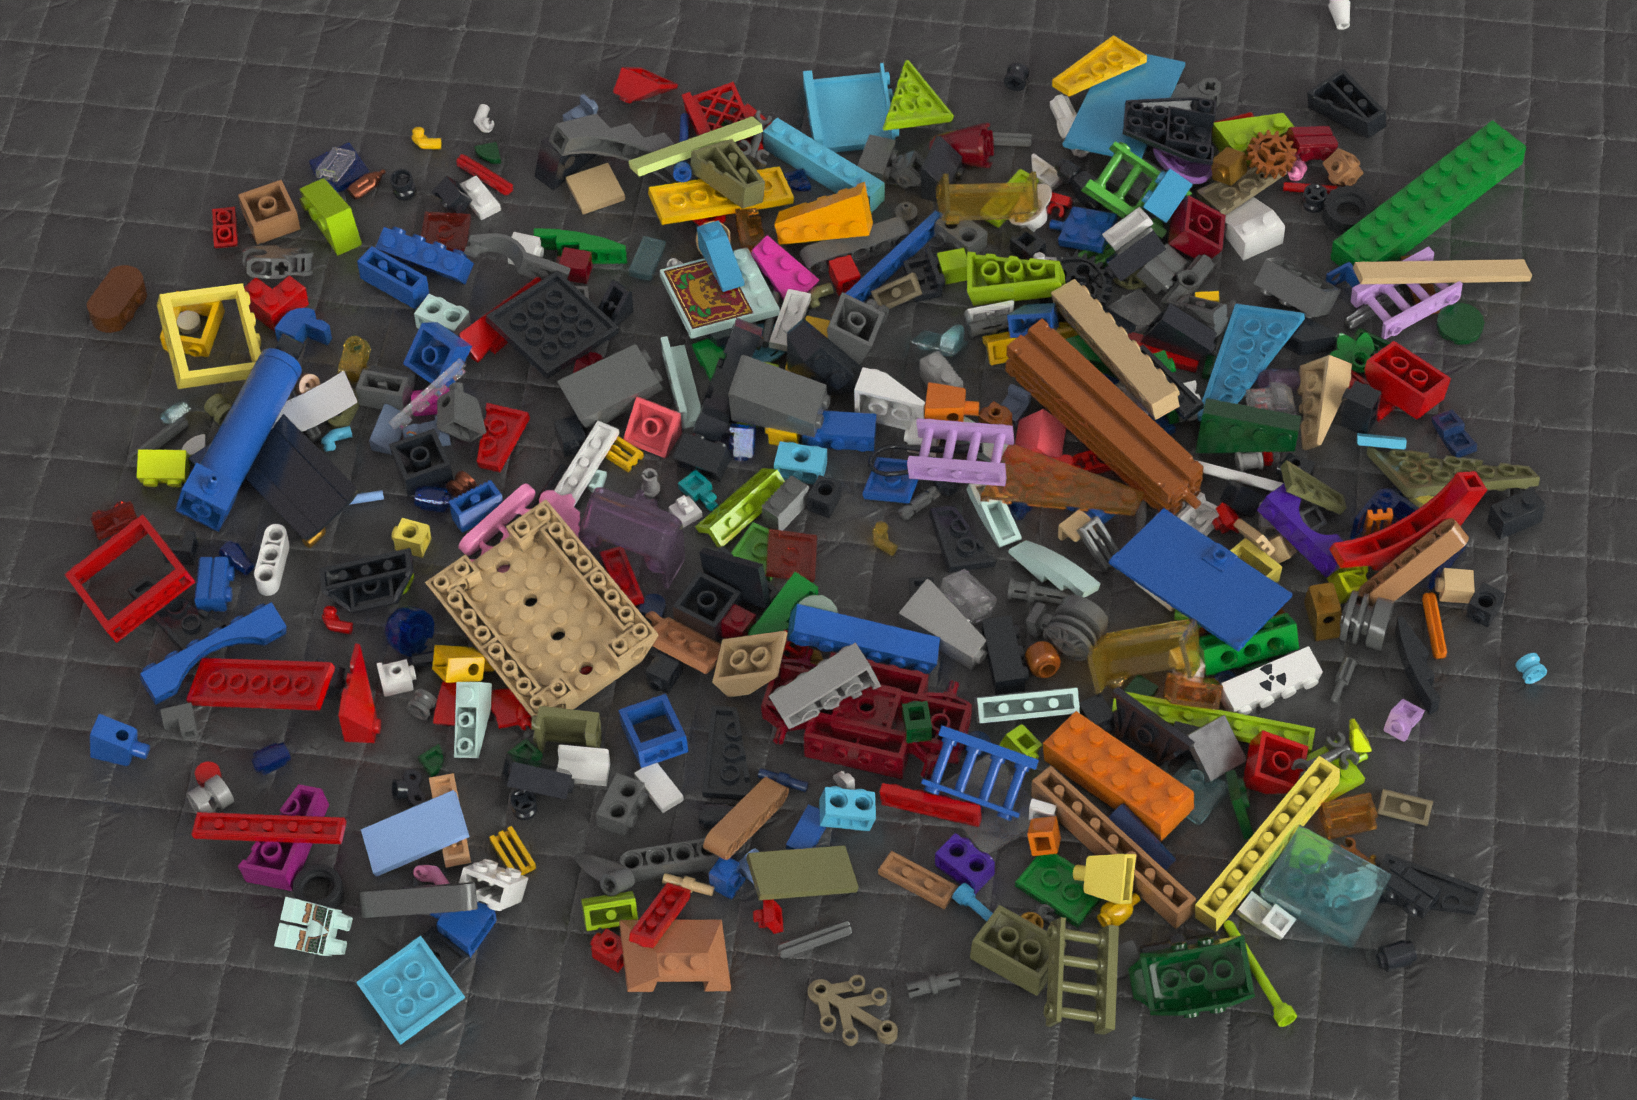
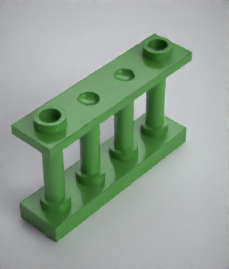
(1115, 201)

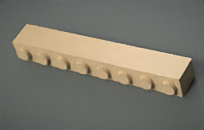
(1116, 349)

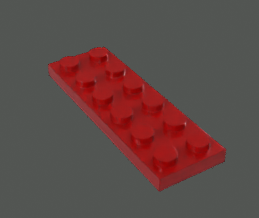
(260, 684)

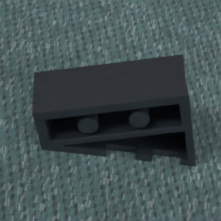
(554, 168)

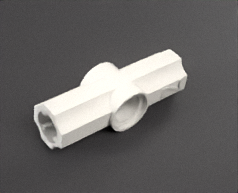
(1065, 116)

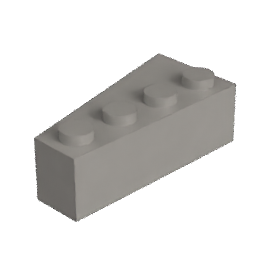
(824, 686)

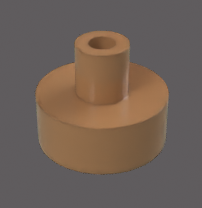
(306, 382)

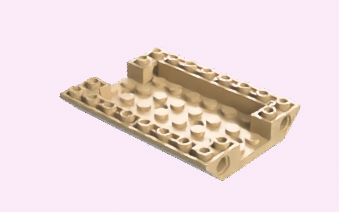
(571, 597)

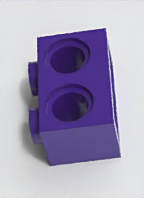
(960, 867)

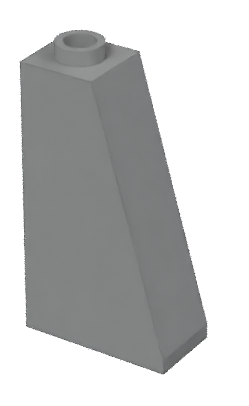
(935, 615)

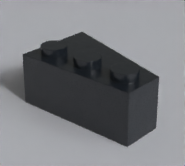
(1347, 104)

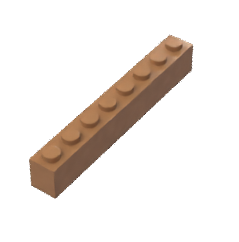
(1105, 838)

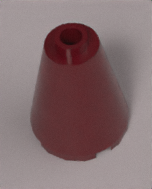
(972, 143)

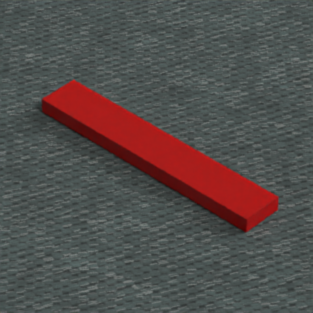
(269, 828)

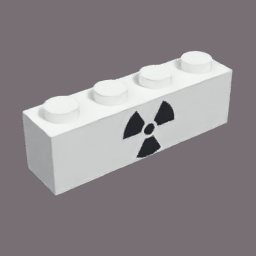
(1270, 682)

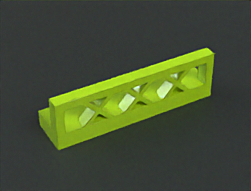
(741, 507)

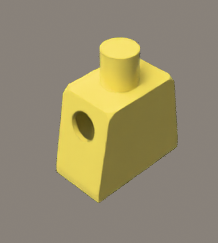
(1108, 877)

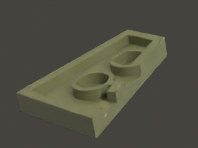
(1311, 489)

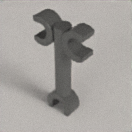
(751, 150)
(1336, 751)

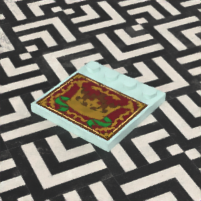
(709, 309)

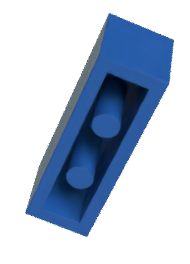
(393, 277)
(845, 431)

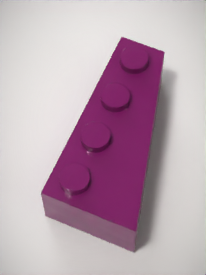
(279, 862)

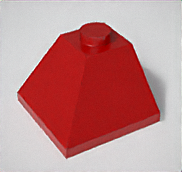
(640, 84)

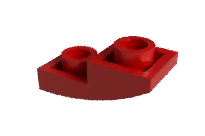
(225, 227)
(446, 705)

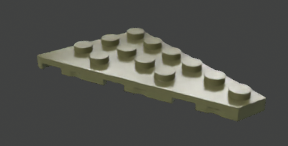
(1423, 476)

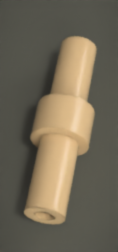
(689, 883)

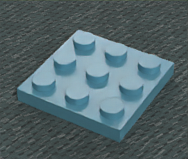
(410, 990)

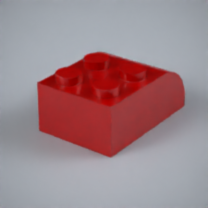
(1406, 379)

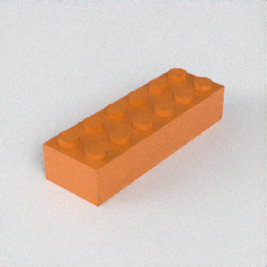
(1118, 774)

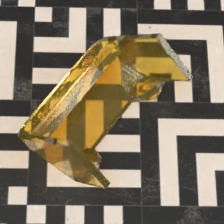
(987, 201)
(1145, 651)

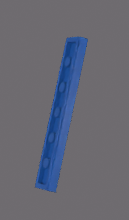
(894, 260)

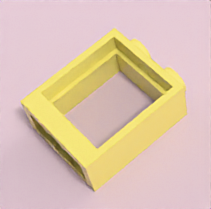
(1258, 559)

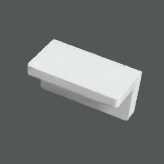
(585, 764)

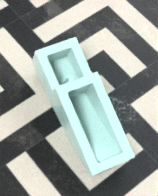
(994, 516)

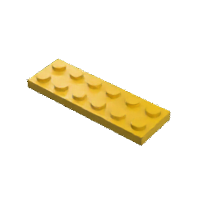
(699, 200)

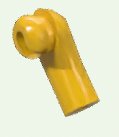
(423, 141)

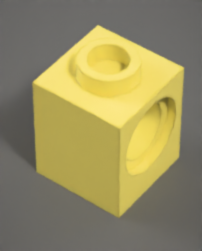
(419, 534)

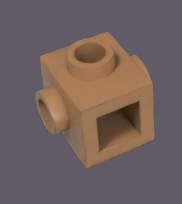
(1343, 168)

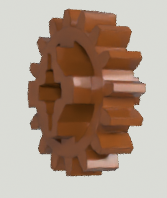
(1271, 154)

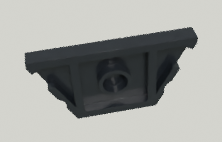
(1147, 731)

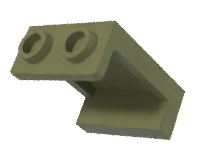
(566, 727)

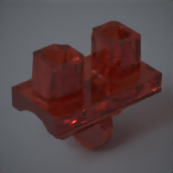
(113, 520)

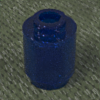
(432, 498)
(270, 758)

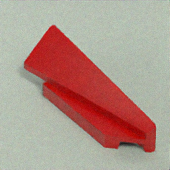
(483, 336)

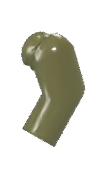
(819, 291)

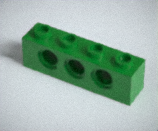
(1281, 631)

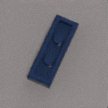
(1141, 835)

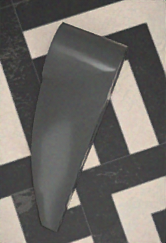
(612, 876)

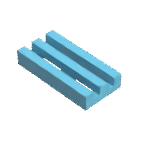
(1381, 441)

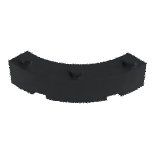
(715, 407)

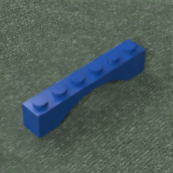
(257, 628)

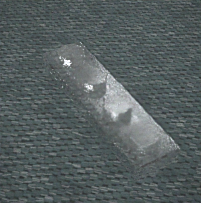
(436, 388)

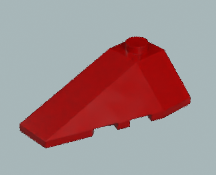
(357, 708)

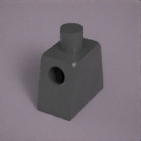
(460, 414)

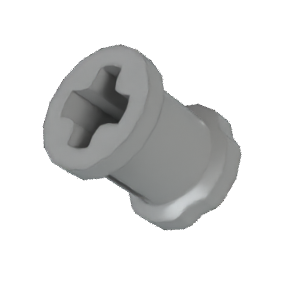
(1249, 461)

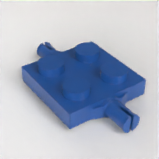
(1084, 229)

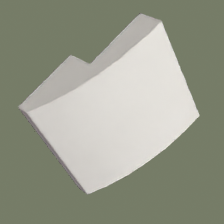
(1200, 517)

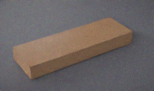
(917, 879)

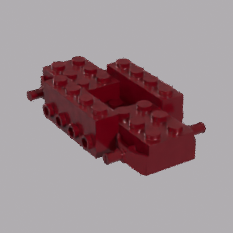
(873, 738)

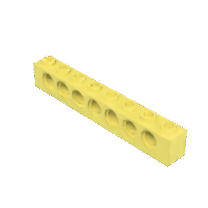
(1267, 844)

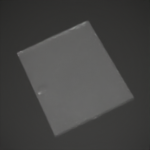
(993, 830)

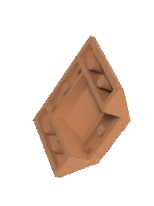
(683, 954)

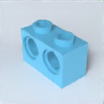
(847, 814)

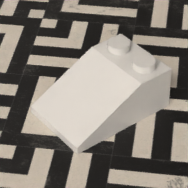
(1253, 228)
(887, 398)

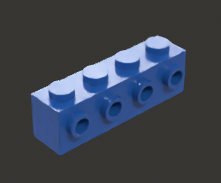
(424, 255)

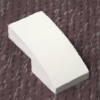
(1263, 916)

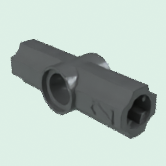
(1192, 276)

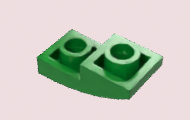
(708, 355)

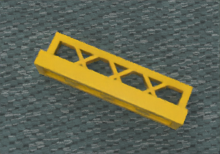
(997, 343)

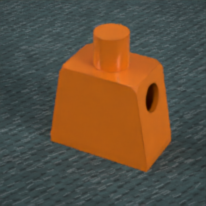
(948, 403)

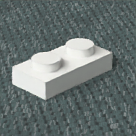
(483, 201)

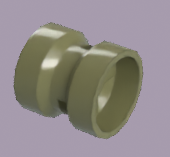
(217, 407)

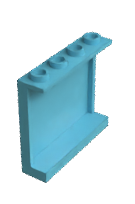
(848, 109)

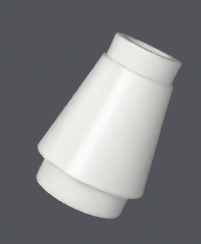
(1340, 12)

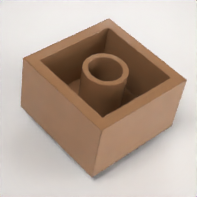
(269, 212)

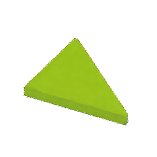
(915, 102)

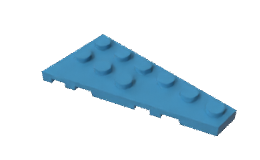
(1247, 349)

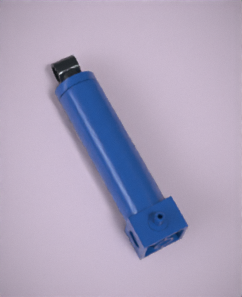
(217, 479)

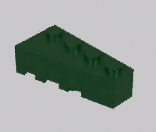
(1244, 428)

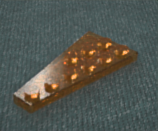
(1055, 484)

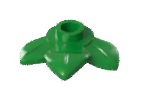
(1352, 350)

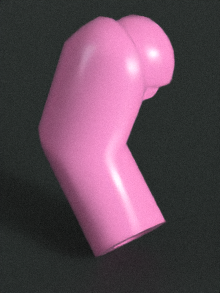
(430, 874)

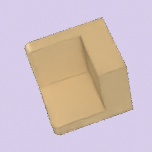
(1071, 524)
(1283, 548)

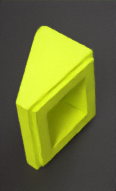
(1357, 738)

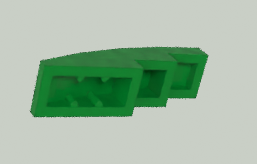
(602, 249)

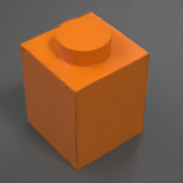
(1044, 836)

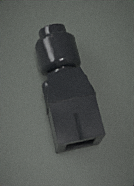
(1072, 174)

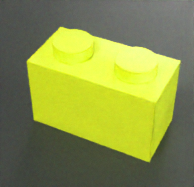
(163, 467)

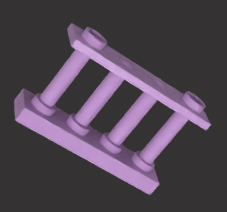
(1394, 325)
(960, 470)

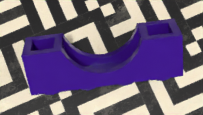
(1283, 513)

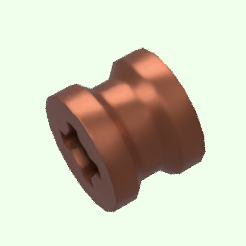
(461, 484)

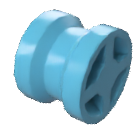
(1531, 668)

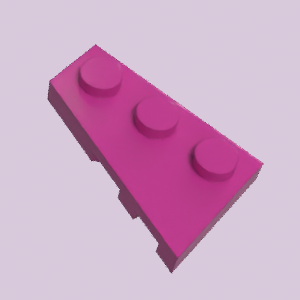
(782, 268)

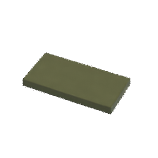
(802, 872)

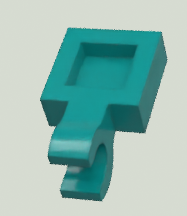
(698, 488)

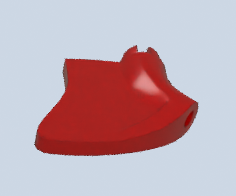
(509, 710)

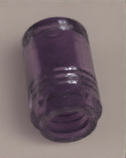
(1286, 376)

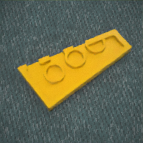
(1099, 65)

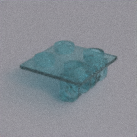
(948, 343)

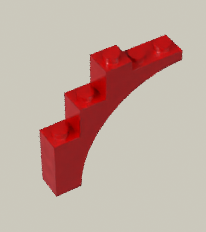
(1384, 546)

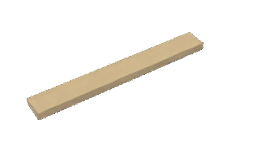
(1442, 271)

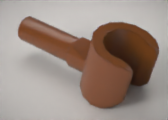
(1350, 842)

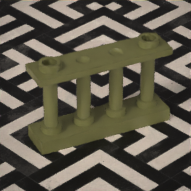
(1105, 967)

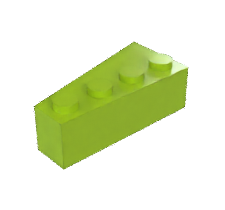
(1006, 279)

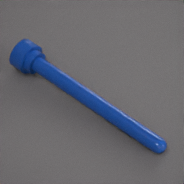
(682, 170)

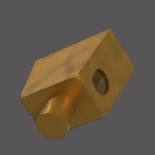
(1322, 602)

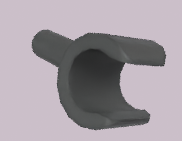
(1042, 911)

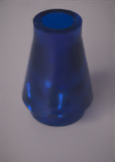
(237, 557)

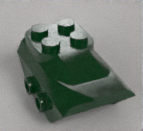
(1193, 977)

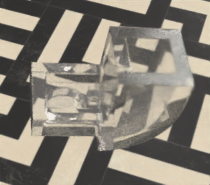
(1276, 398)

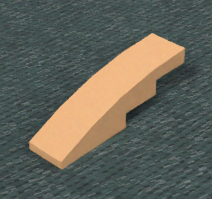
(458, 852)

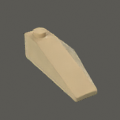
(1321, 392)

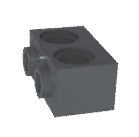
(961, 235)
(617, 803)

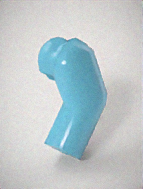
(335, 435)

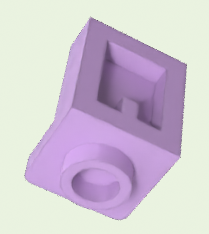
(1403, 719)

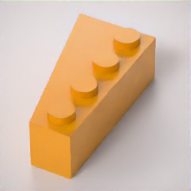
(827, 218)

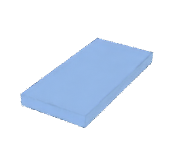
(415, 833)

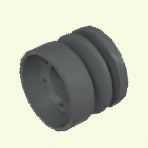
(1366, 620)
(1075, 627)

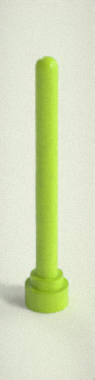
(1283, 1013)

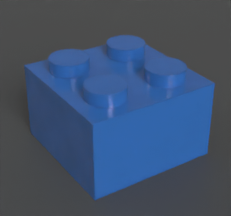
(435, 351)

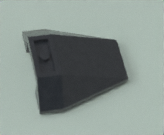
(1173, 126)

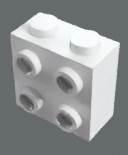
(494, 884)

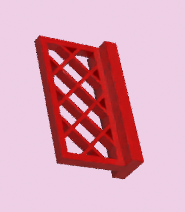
(699, 120)

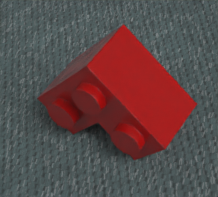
(272, 304)

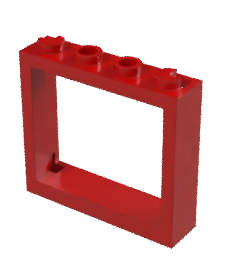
(147, 603)

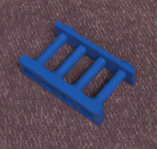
(998, 756)

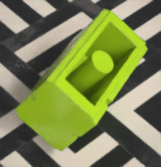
(608, 910)

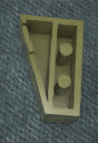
(729, 173)

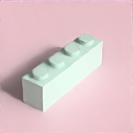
(1026, 705)

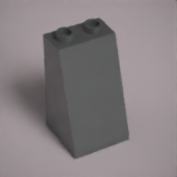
(611, 386)
(776, 398)

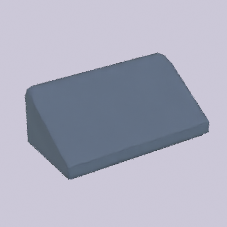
(383, 432)

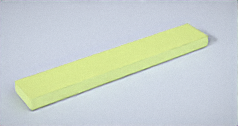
(682, 150)

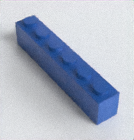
(876, 641)

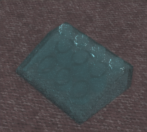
(1325, 886)

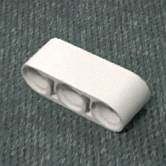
(269, 568)

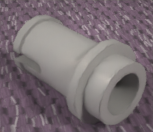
(650, 484)

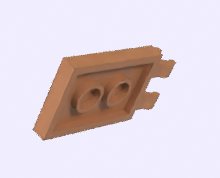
(684, 643)

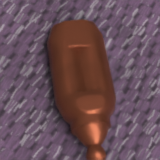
(365, 184)

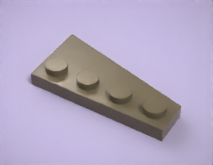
(1227, 198)

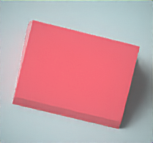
(653, 427)
(1041, 434)

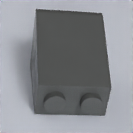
(854, 326)

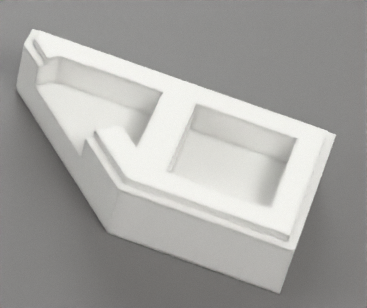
(1045, 172)

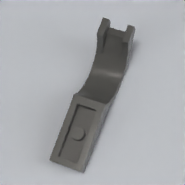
(526, 263)

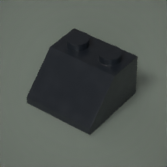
(939, 161)

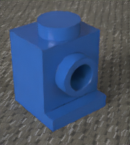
(726, 877)

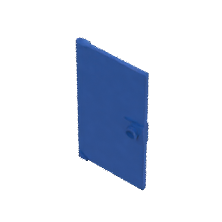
(1200, 579)

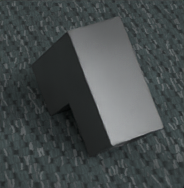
(182, 717)

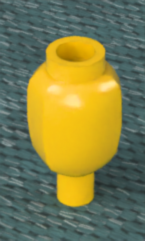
(1115, 913)

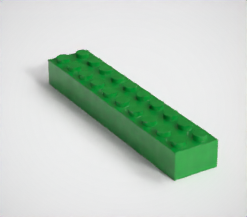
(1431, 198)

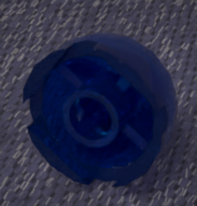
(409, 630)

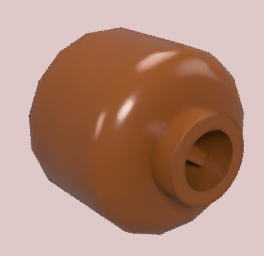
(1042, 659)

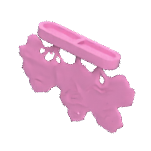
(508, 510)

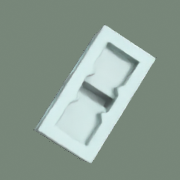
(439, 310)

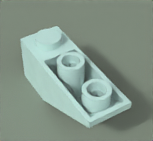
(471, 717)

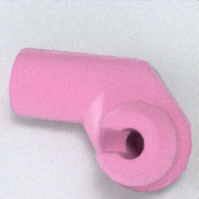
(1297, 171)

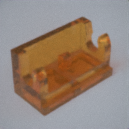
(749, 228)
(1348, 816)

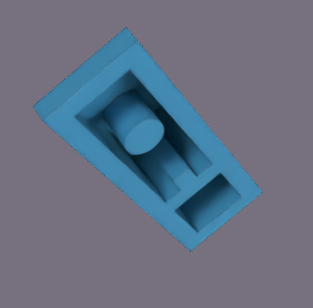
(719, 255)

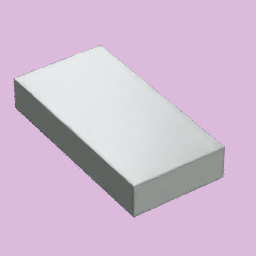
(1127, 228)
(659, 787)

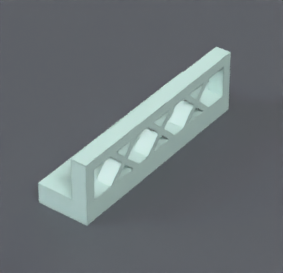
(681, 382)

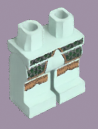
(321, 928)

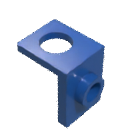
(1346, 273)

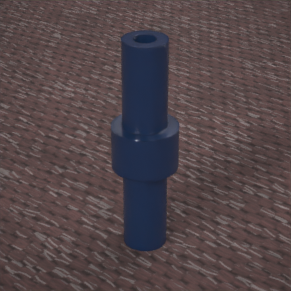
(784, 779)

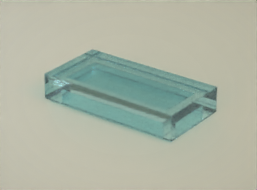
(647, 258)

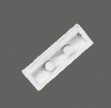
(791, 312)

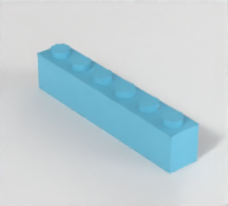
(819, 161)

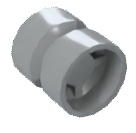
(210, 797)

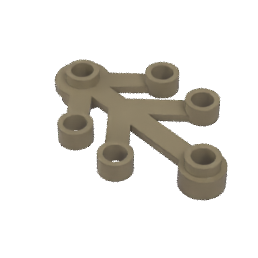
(850, 1007)

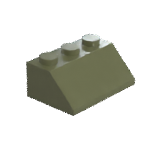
(1013, 949)

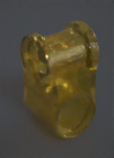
(354, 361)

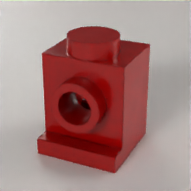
(609, 956)

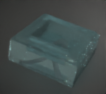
(174, 412)

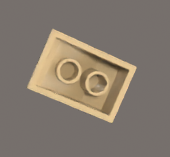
(748, 662)

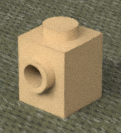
(1455, 585)

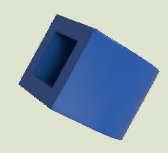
(302, 324)

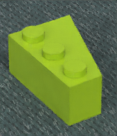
(1239, 132)
(331, 215)

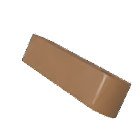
(1416, 562)
(745, 818)

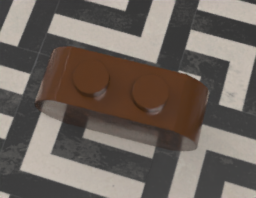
(117, 299)

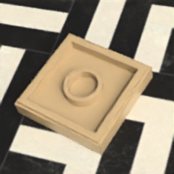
(595, 188)

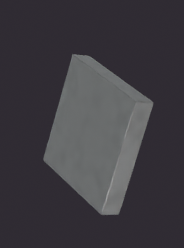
(1216, 748)

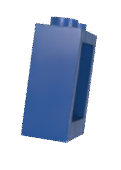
(649, 752)

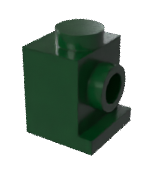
(917, 721)

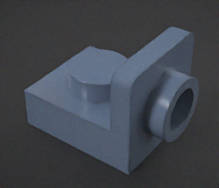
(586, 107)
(1018, 402)

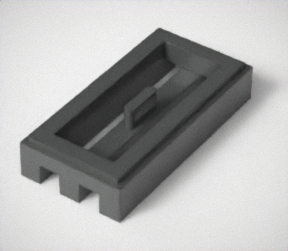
(1082, 531)

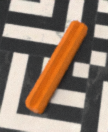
(1434, 625)

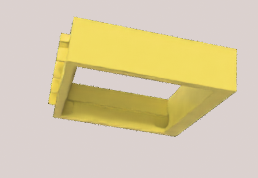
(186, 378)

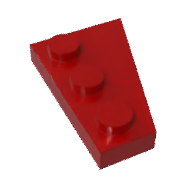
(502, 433)

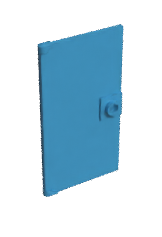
(1102, 111)

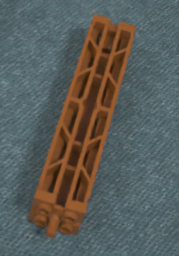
(1104, 418)

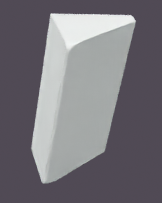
(982, 312)

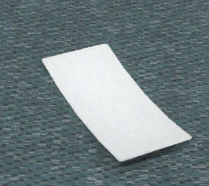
(320, 403)

